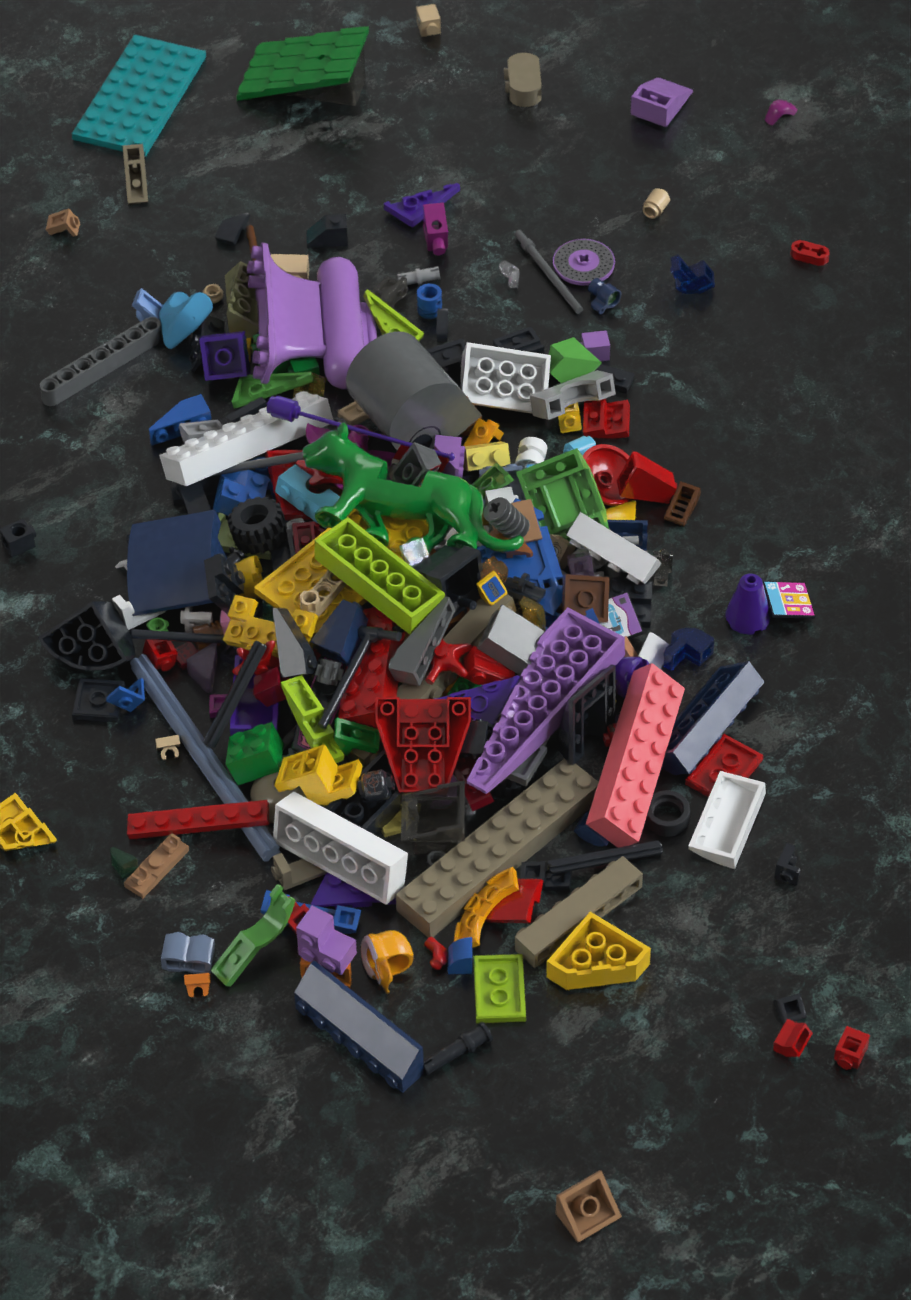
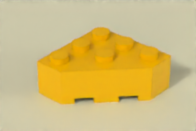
(597, 956)

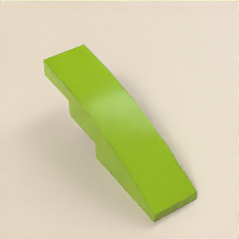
(308, 713)

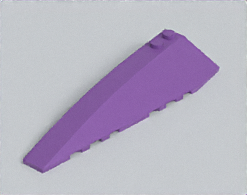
(564, 662)

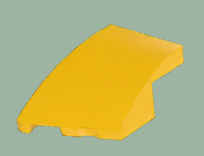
(21, 826)

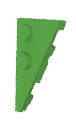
(252, 389)

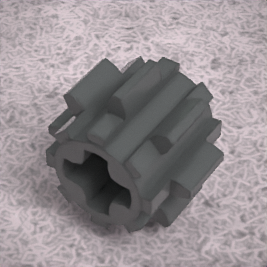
(329, 672)

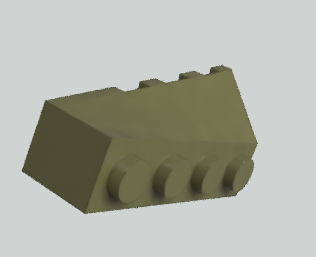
(241, 301)

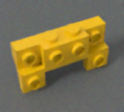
(246, 629)

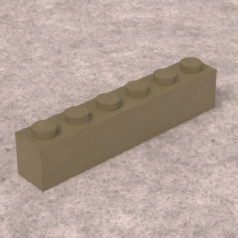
(598, 896)

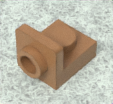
(63, 221)

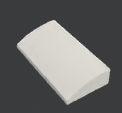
(727, 819)

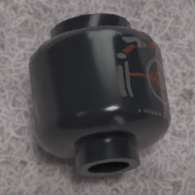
(376, 786)

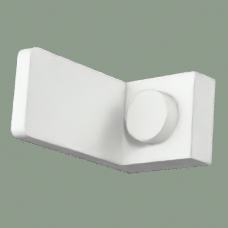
(126, 610)
(193, 619)

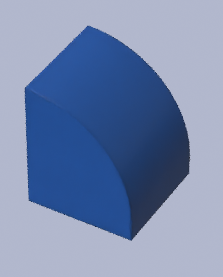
(460, 956)

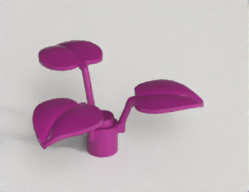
(314, 433)

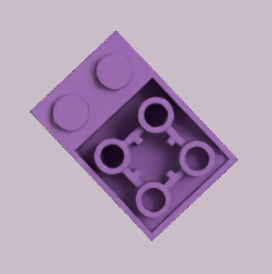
(659, 101)
(447, 445)

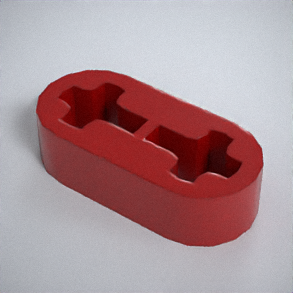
(810, 252)

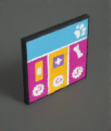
(788, 600)

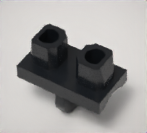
(521, 587)

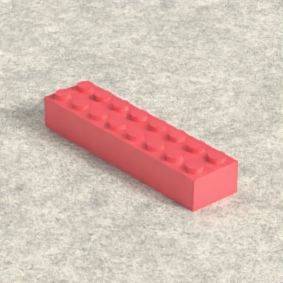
(635, 756)

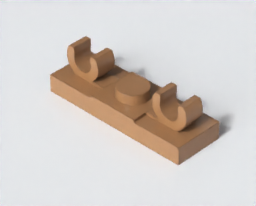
(156, 866)

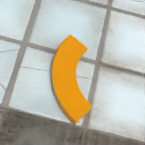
(482, 903)

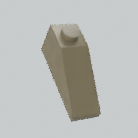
(135, 174)

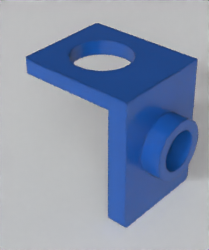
(127, 698)

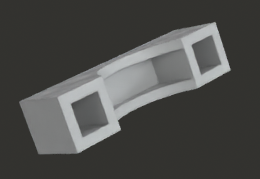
(589, 387)

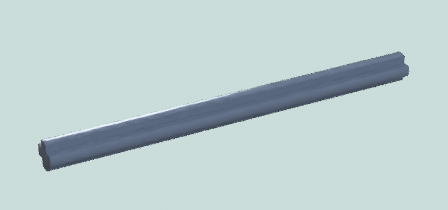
(200, 752)

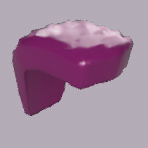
(778, 109)

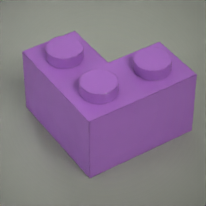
(322, 943)

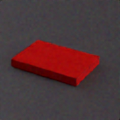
(725, 756)

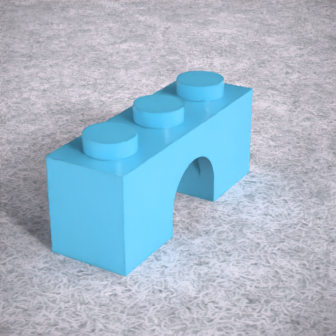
(294, 487)

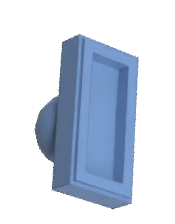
(146, 305)

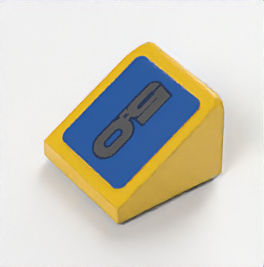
(491, 588)

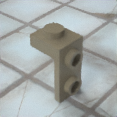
(294, 873)

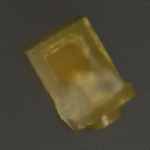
(315, 387)

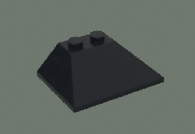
(588, 713)

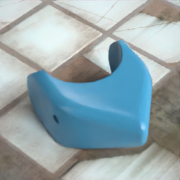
(183, 316)

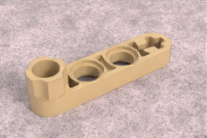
(321, 602)

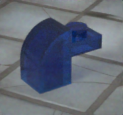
(693, 278)
(688, 644)

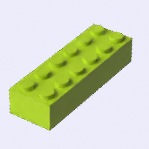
(377, 574)

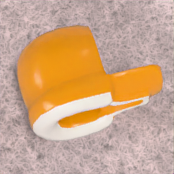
(386, 956)

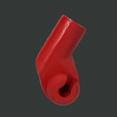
(439, 952)

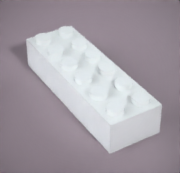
(340, 847)

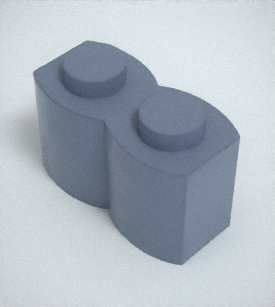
(187, 953)

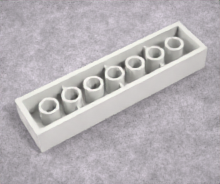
(239, 441)

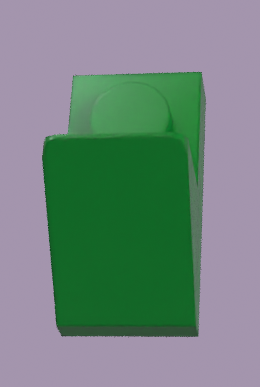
(355, 735)

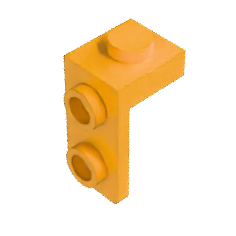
(483, 433)

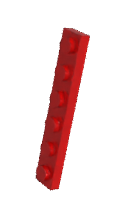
(198, 819)

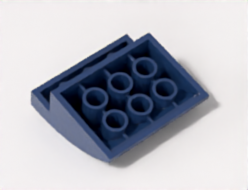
(168, 561)

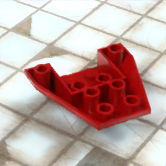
(422, 738)

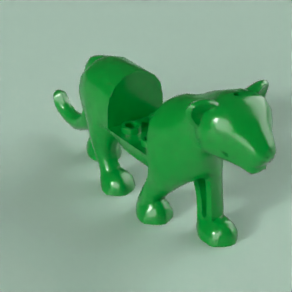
(441, 500)

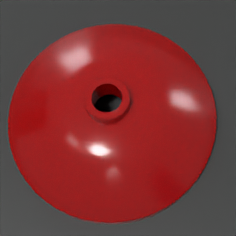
(606, 465)

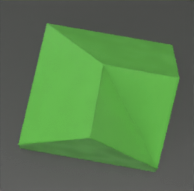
(571, 360)

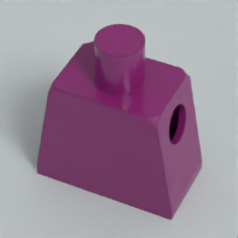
(435, 235)

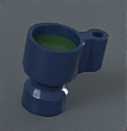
(606, 295)

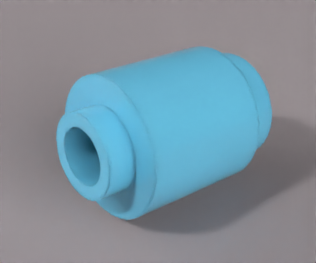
(582, 443)

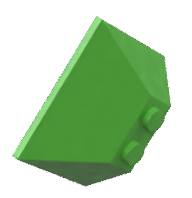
(563, 490)

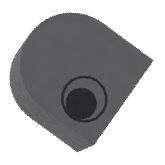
(408, 391)

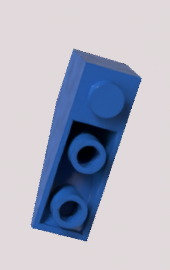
(186, 411)

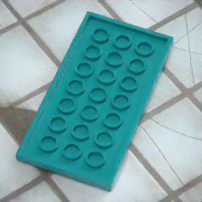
(139, 94)

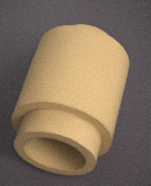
(656, 203)

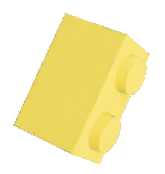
(485, 455)

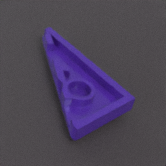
(411, 207)
(337, 892)

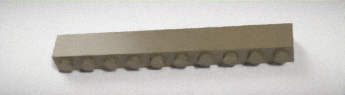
(467, 630)

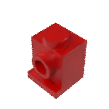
(161, 653)
(851, 1048)

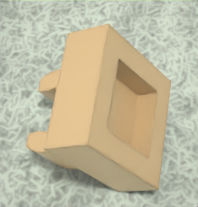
(168, 743)

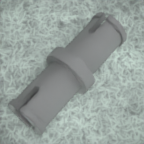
(419, 276)

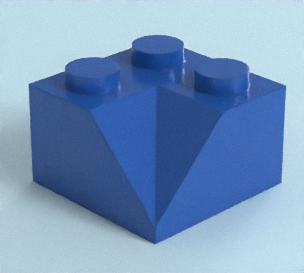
(237, 488)

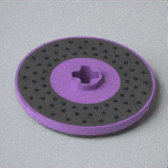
(583, 261)

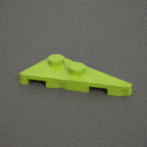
(388, 319)

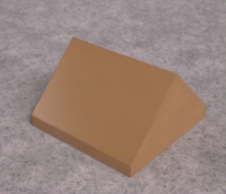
(587, 1206)

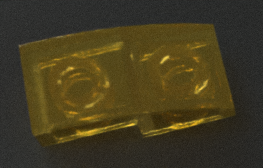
(533, 612)

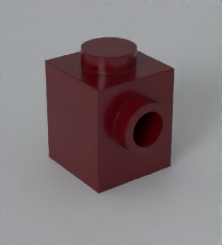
(268, 687)

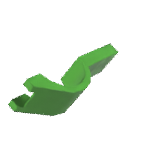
(250, 941)

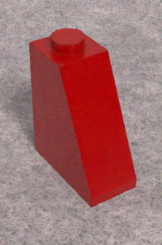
(646, 480)

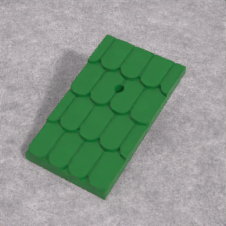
(310, 67)

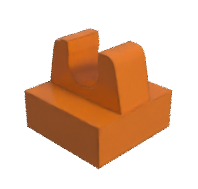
(197, 980)

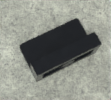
(283, 552)

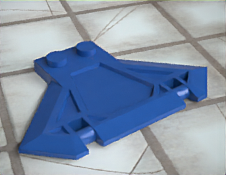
(541, 566)

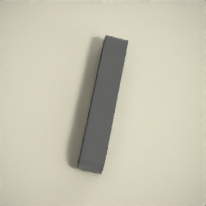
(101, 361)

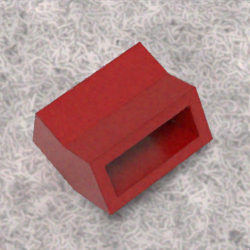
(792, 1039)

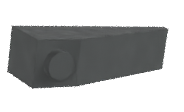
(417, 651)

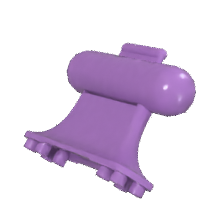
(308, 316)

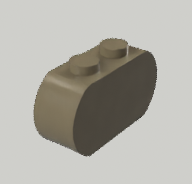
(523, 79)

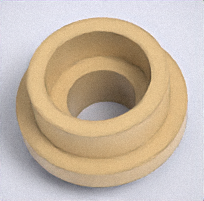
(214, 292)

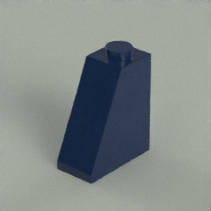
(339, 634)

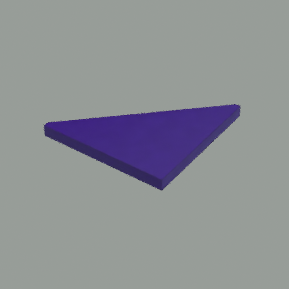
(488, 699)

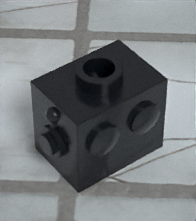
(476, 738)

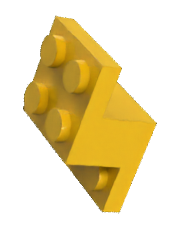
(318, 775)

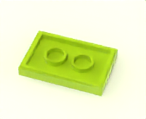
(499, 988)

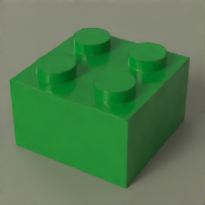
(254, 753)

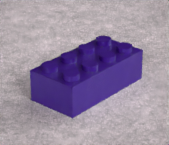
(251, 711)

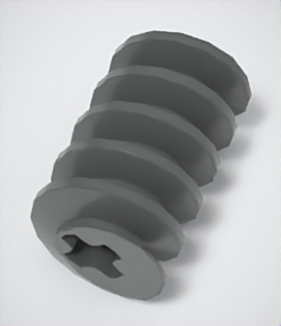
(506, 518)

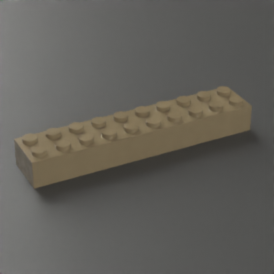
(498, 844)

